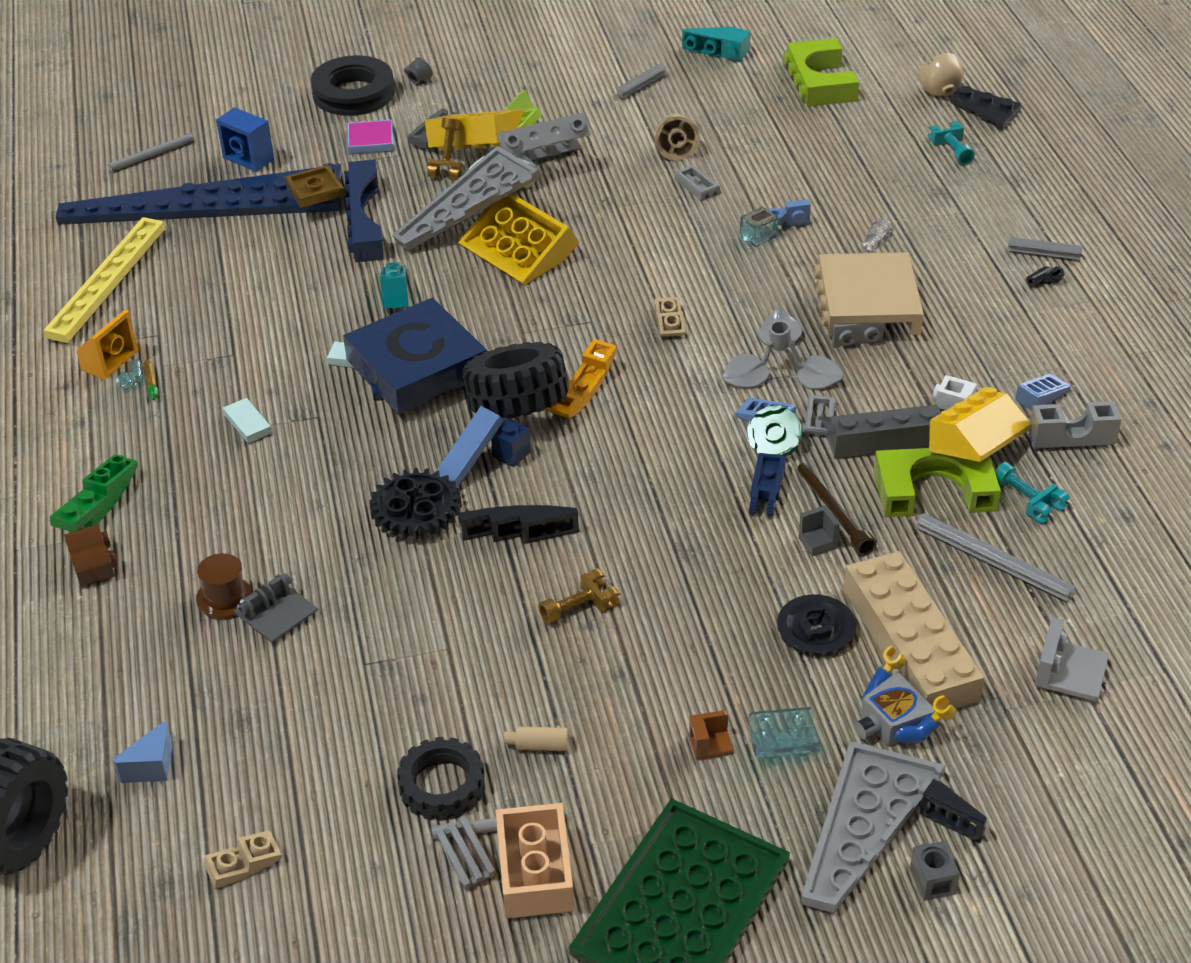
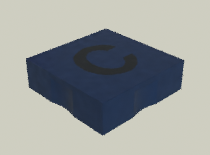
(412, 354)

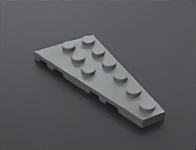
(481, 186)
(867, 809)

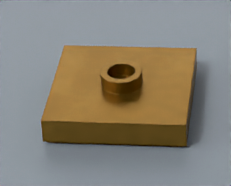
(314, 186)

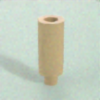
(538, 738)

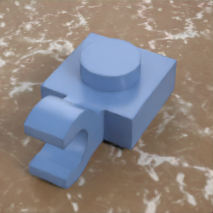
(794, 213)

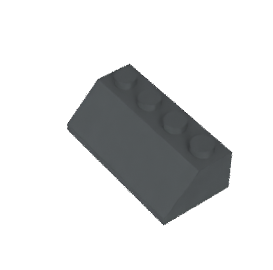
(879, 430)

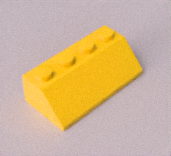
(475, 128)
(977, 426)

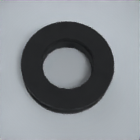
(352, 101)

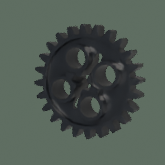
(433, 509)

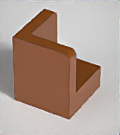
(710, 735)

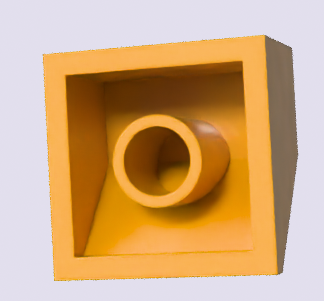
(109, 347)

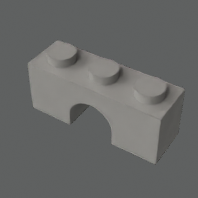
(1095, 427)

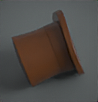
(221, 586)

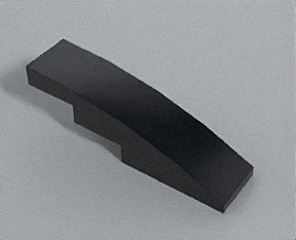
(523, 521)

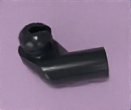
(1046, 275)

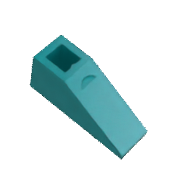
(717, 41)
(394, 285)

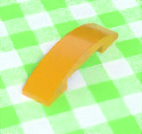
(587, 378)

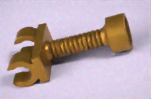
(450, 126)
(590, 584)

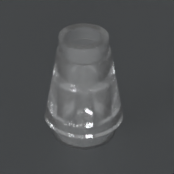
(879, 233)

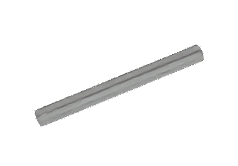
(996, 557)

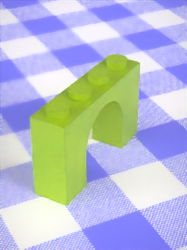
(819, 87)
(899, 468)

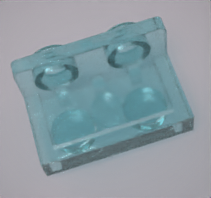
(783, 733)

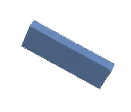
(470, 445)

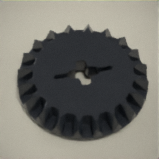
(807, 611)

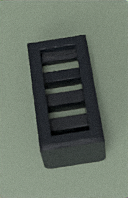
(952, 811)

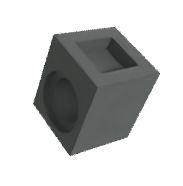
(942, 877)

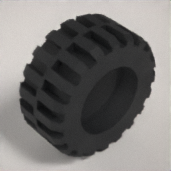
(516, 379)
(30, 802)

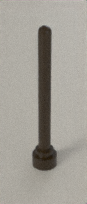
(861, 540)

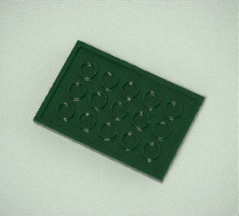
(682, 893)

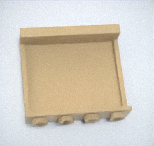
(868, 290)

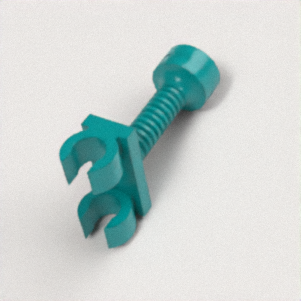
(953, 135)
(1037, 506)

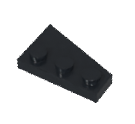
(988, 106)

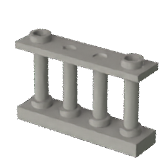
(546, 138)

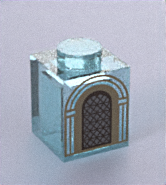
(758, 226)

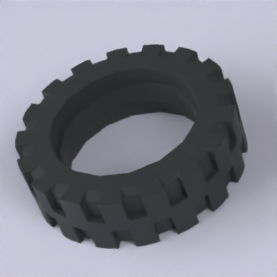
(447, 804)

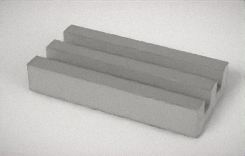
(693, 184)
(818, 430)
(453, 829)

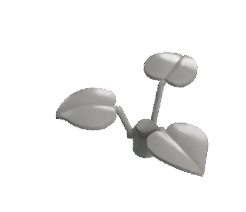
(781, 332)

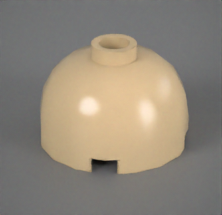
(942, 75)
(677, 137)

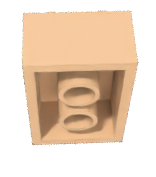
(534, 860)

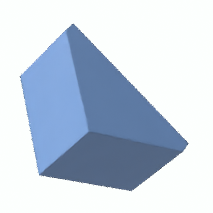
(147, 758)

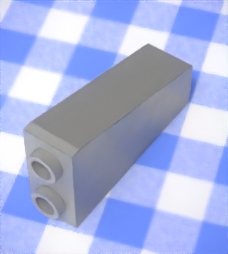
(856, 333)

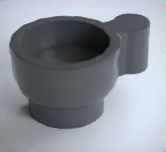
(418, 71)

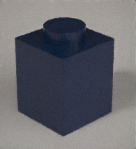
(511, 443)

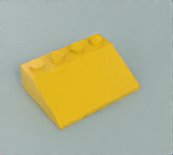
(519, 239)

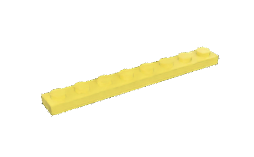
(104, 280)

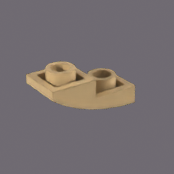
(669, 317)
(248, 858)

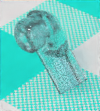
(127, 380)

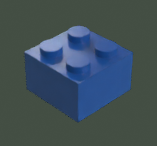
(245, 139)

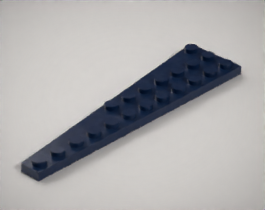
(223, 198)

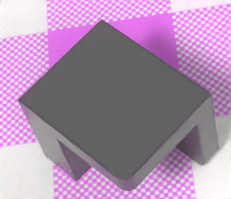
(818, 530)

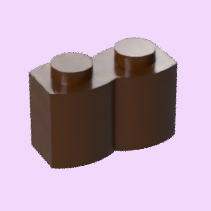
(90, 554)

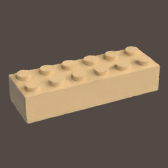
(905, 616)

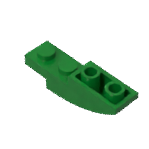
(99, 494)

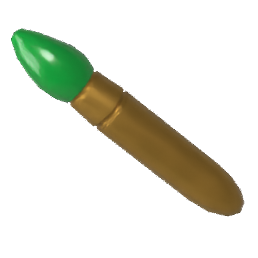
(150, 380)

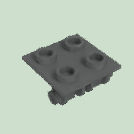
(274, 608)

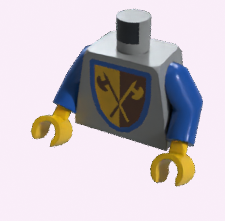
(897, 709)

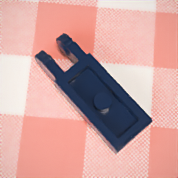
(767, 481)

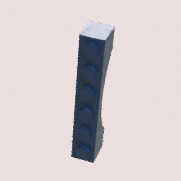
(363, 233)

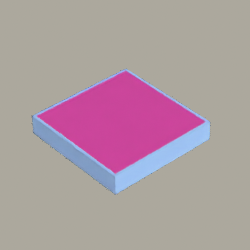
(370, 136)

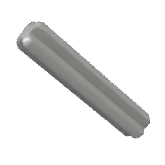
(641, 81)
(1045, 248)

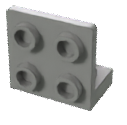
(1069, 666)

